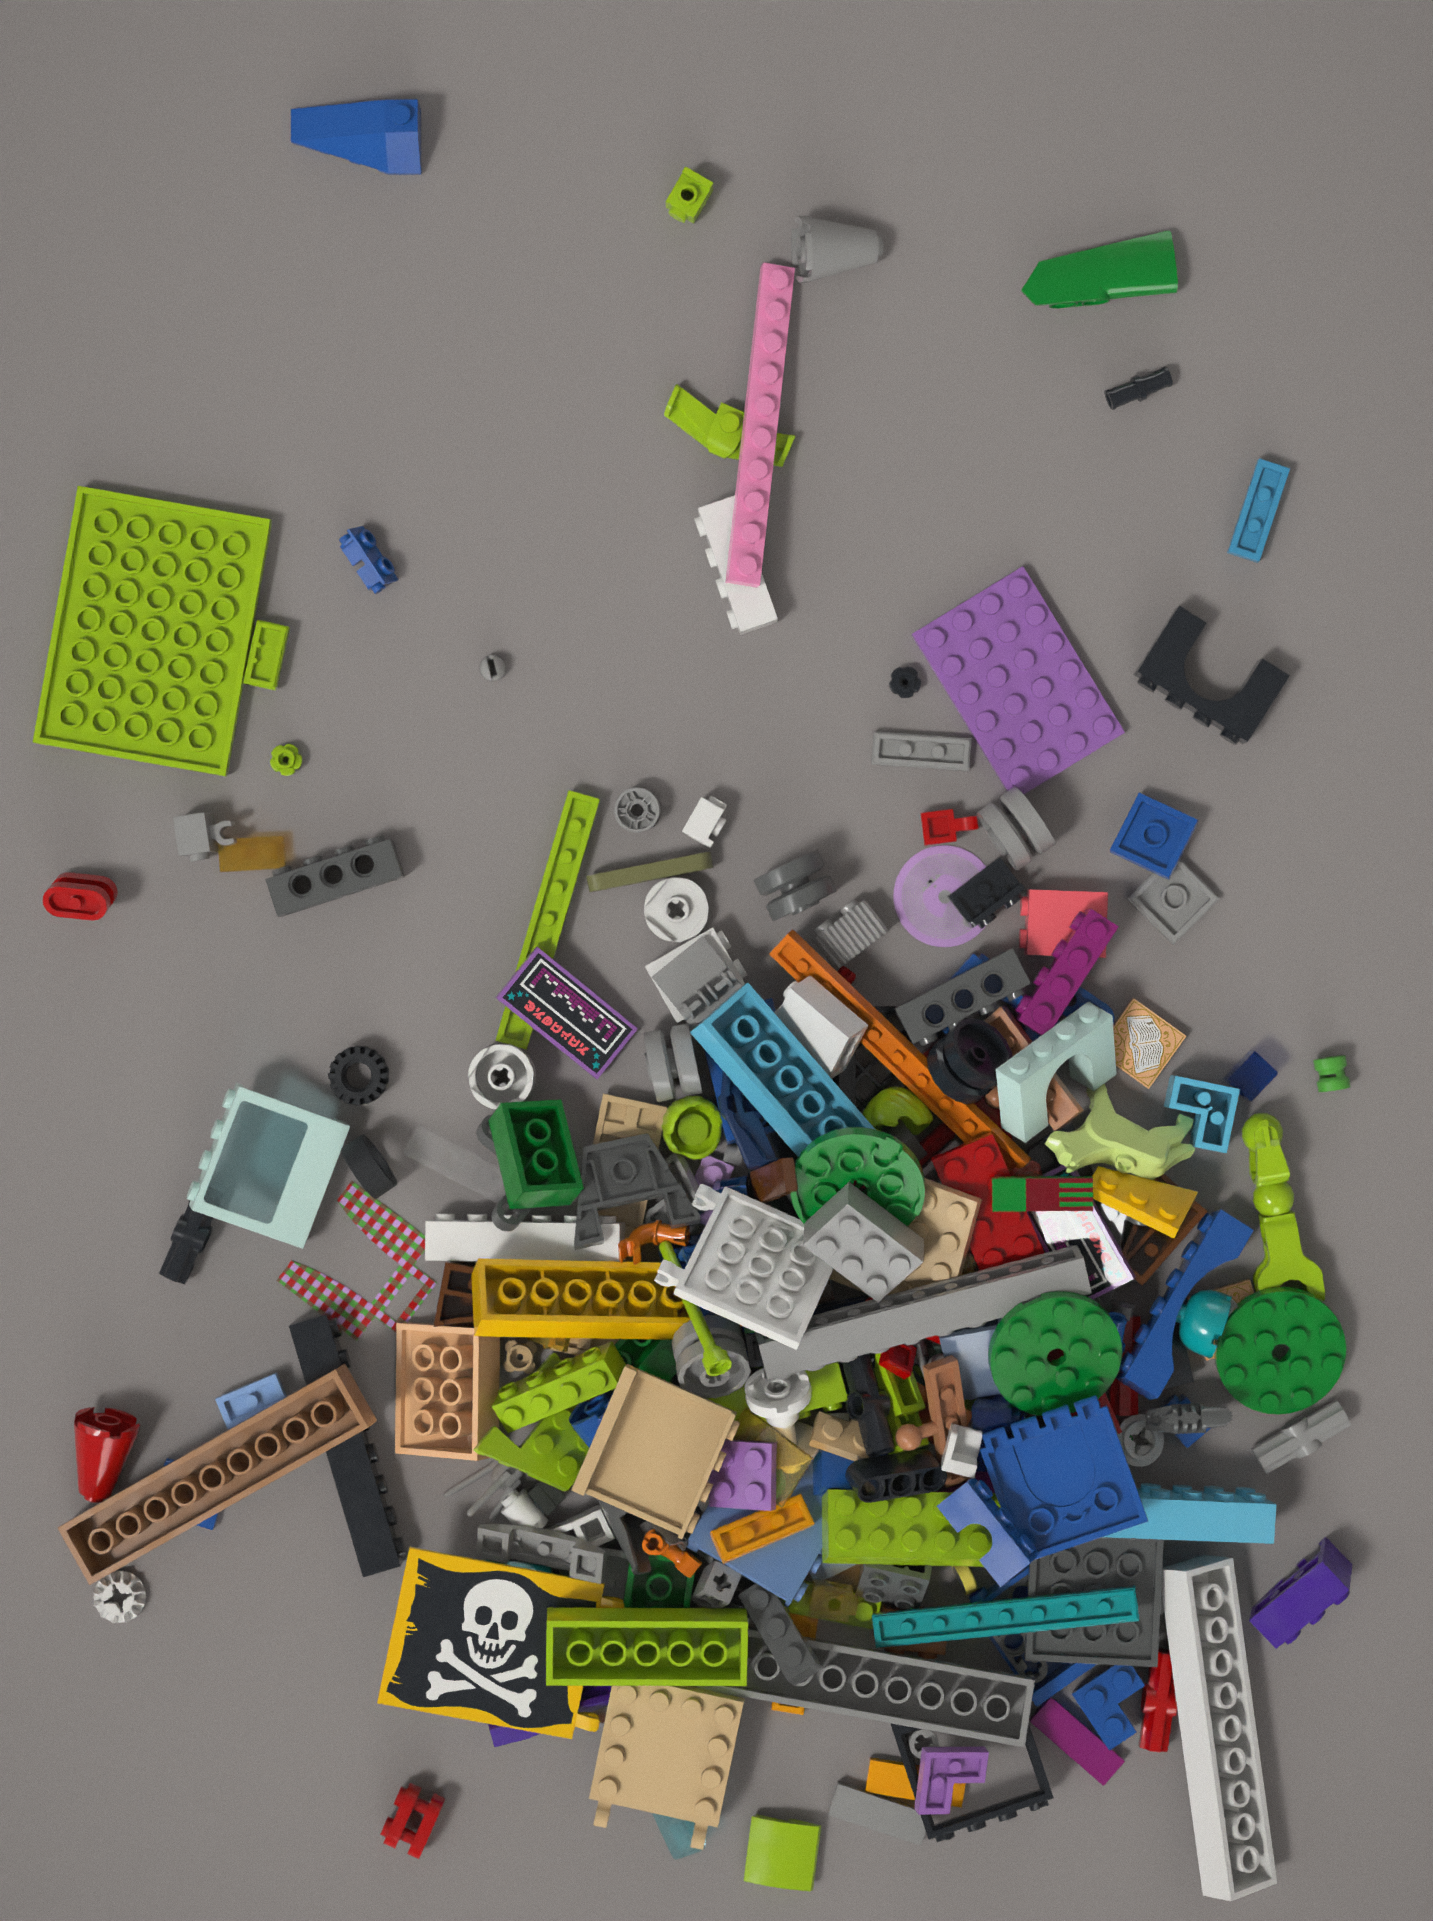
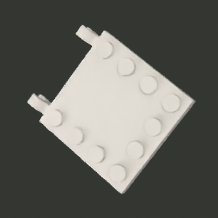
(751, 1267)

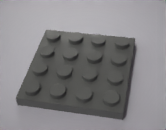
(1097, 1566)

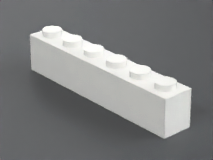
(531, 1240)

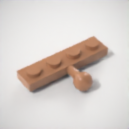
(1060, 1102)
(945, 1407)

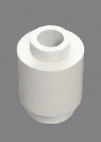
(523, 1510)

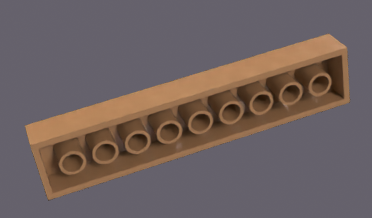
(217, 1474)

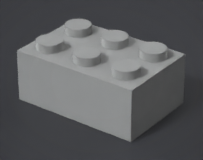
(863, 1242)

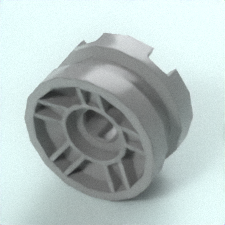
(624, 806)

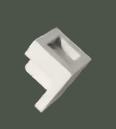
(961, 1451)

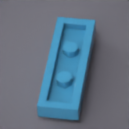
(1258, 510)

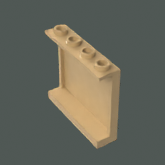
(656, 1451)

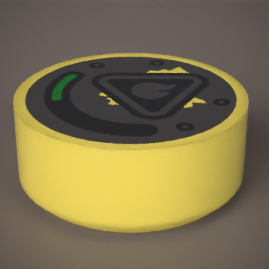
(965, 1579)

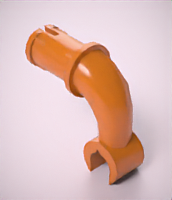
(651, 1233)
(684, 1561)

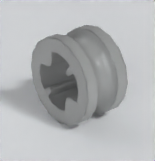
(926, 1734)

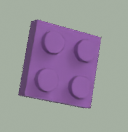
(745, 1476)

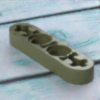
(649, 872)

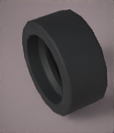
(369, 1166)

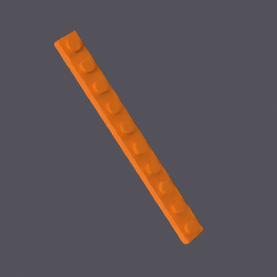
(894, 1049)

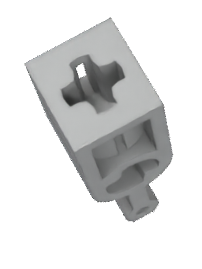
(715, 1586)

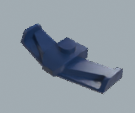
(745, 1125)

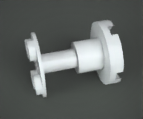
(780, 1405)

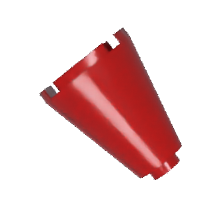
(102, 1449)

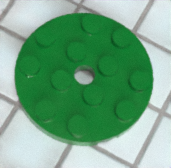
(864, 1156)
(1050, 1322)
(1300, 1376)

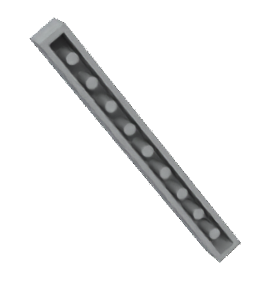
(925, 1312)

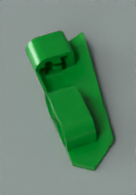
(1106, 272)

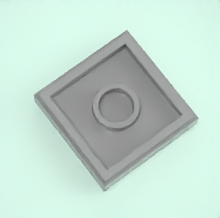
(1173, 903)

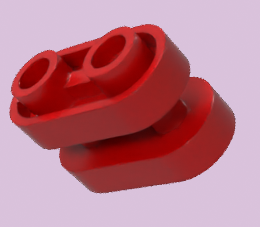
(80, 896)
(395, 1829)

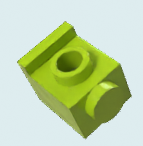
(689, 210)

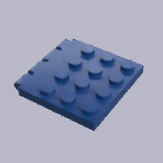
(1064, 1478)

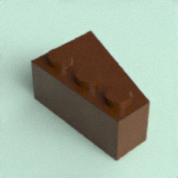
(1149, 1248)
(455, 1294)

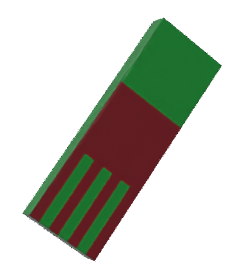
(1042, 1193)

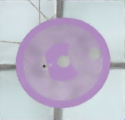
(923, 893)

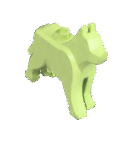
(1120, 1142)

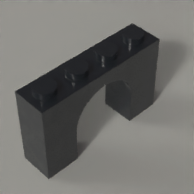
(1164, 671)

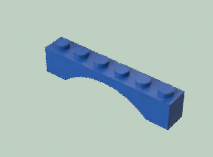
(1151, 1359)

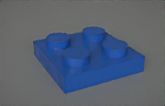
(1154, 836)

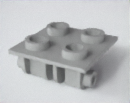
(697, 981)

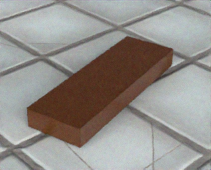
(774, 1180)

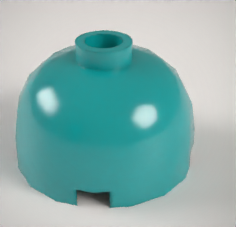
(1203, 1321)

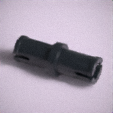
(1138, 388)

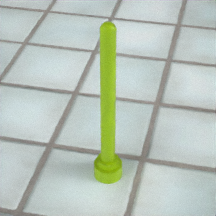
(715, 1359)

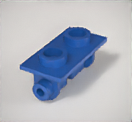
(361, 546)

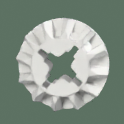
(1142, 1454)
(125, 1583)

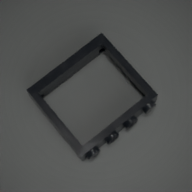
(976, 1819)

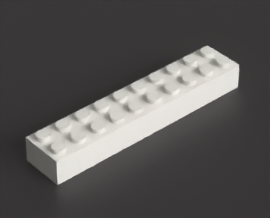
(1218, 1727)

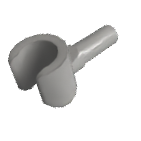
(732, 1155)

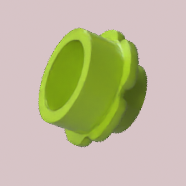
(279, 753)

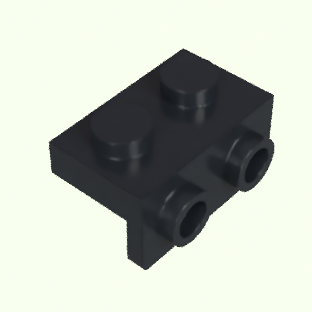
(986, 893)

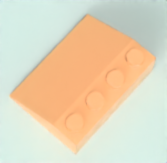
(444, 1389)

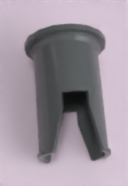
(630, 1536)

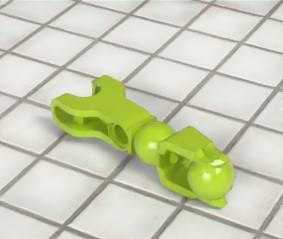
(1274, 1200)

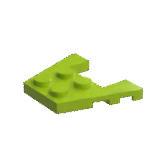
(550, 1451)

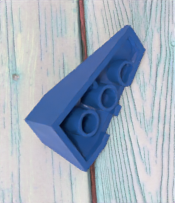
(365, 133)

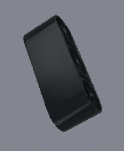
(895, 1475)

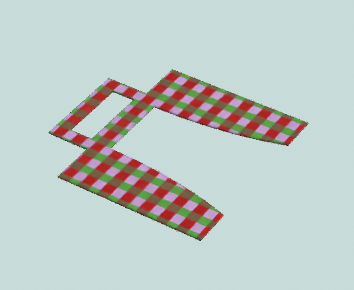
(393, 1237)

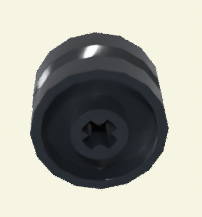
(967, 1060)

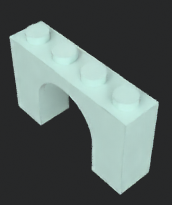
(1023, 1080)

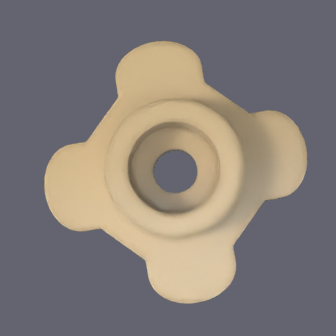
(513, 1363)

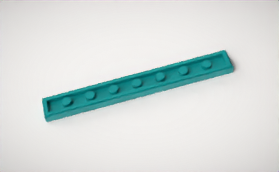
(1005, 1616)

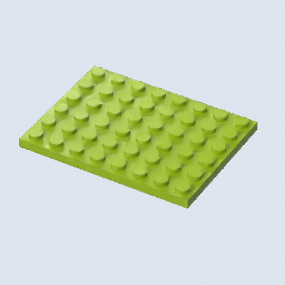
(152, 631)

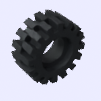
(339, 1081)

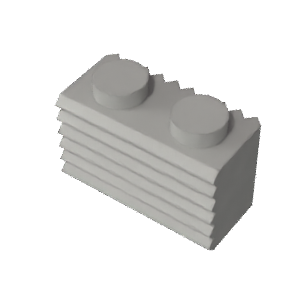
(849, 934)

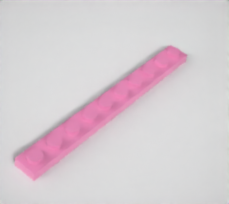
(760, 425)

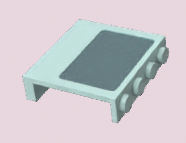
(267, 1166)

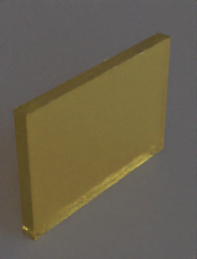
(790, 1459)

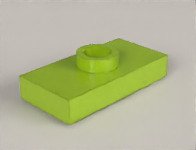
(266, 655)

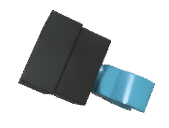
(546, 1496)

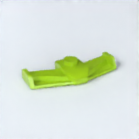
(719, 431)

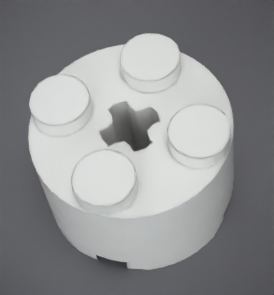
(497, 1057)

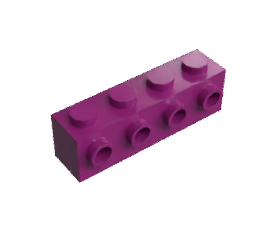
(1067, 971)

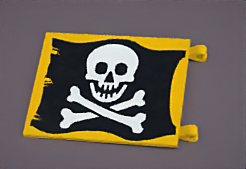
(475, 1643)

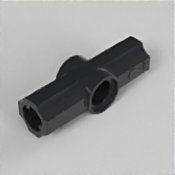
(189, 1240)
(868, 1406)

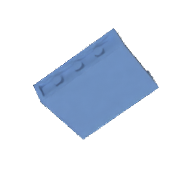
(777, 1566)

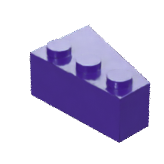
(1303, 1595)

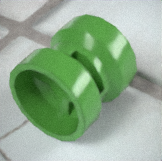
(1328, 1066)

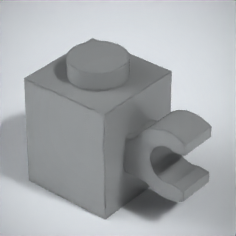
(199, 835)

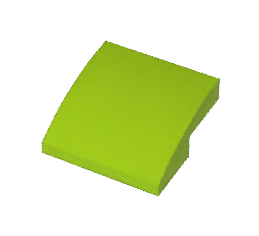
(782, 1853)

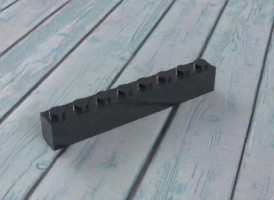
(354, 1460)

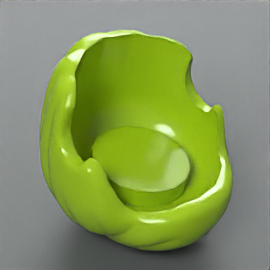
(897, 1104)
(692, 1127)

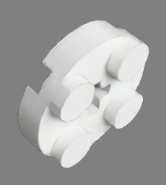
(673, 891)

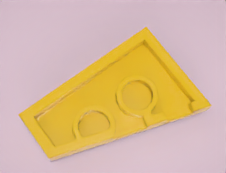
(1143, 1199)

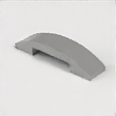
(541, 1547)

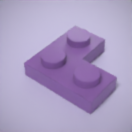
(941, 1769)

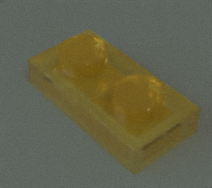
(253, 854)

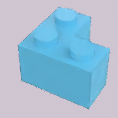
(1213, 1110)

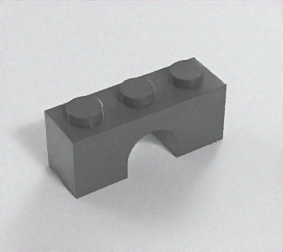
(780, 1634)

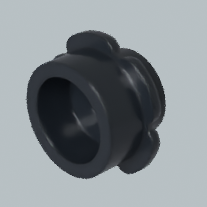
(896, 685)

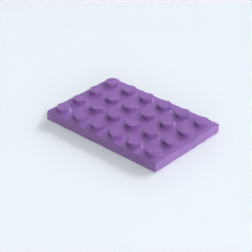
(1017, 682)

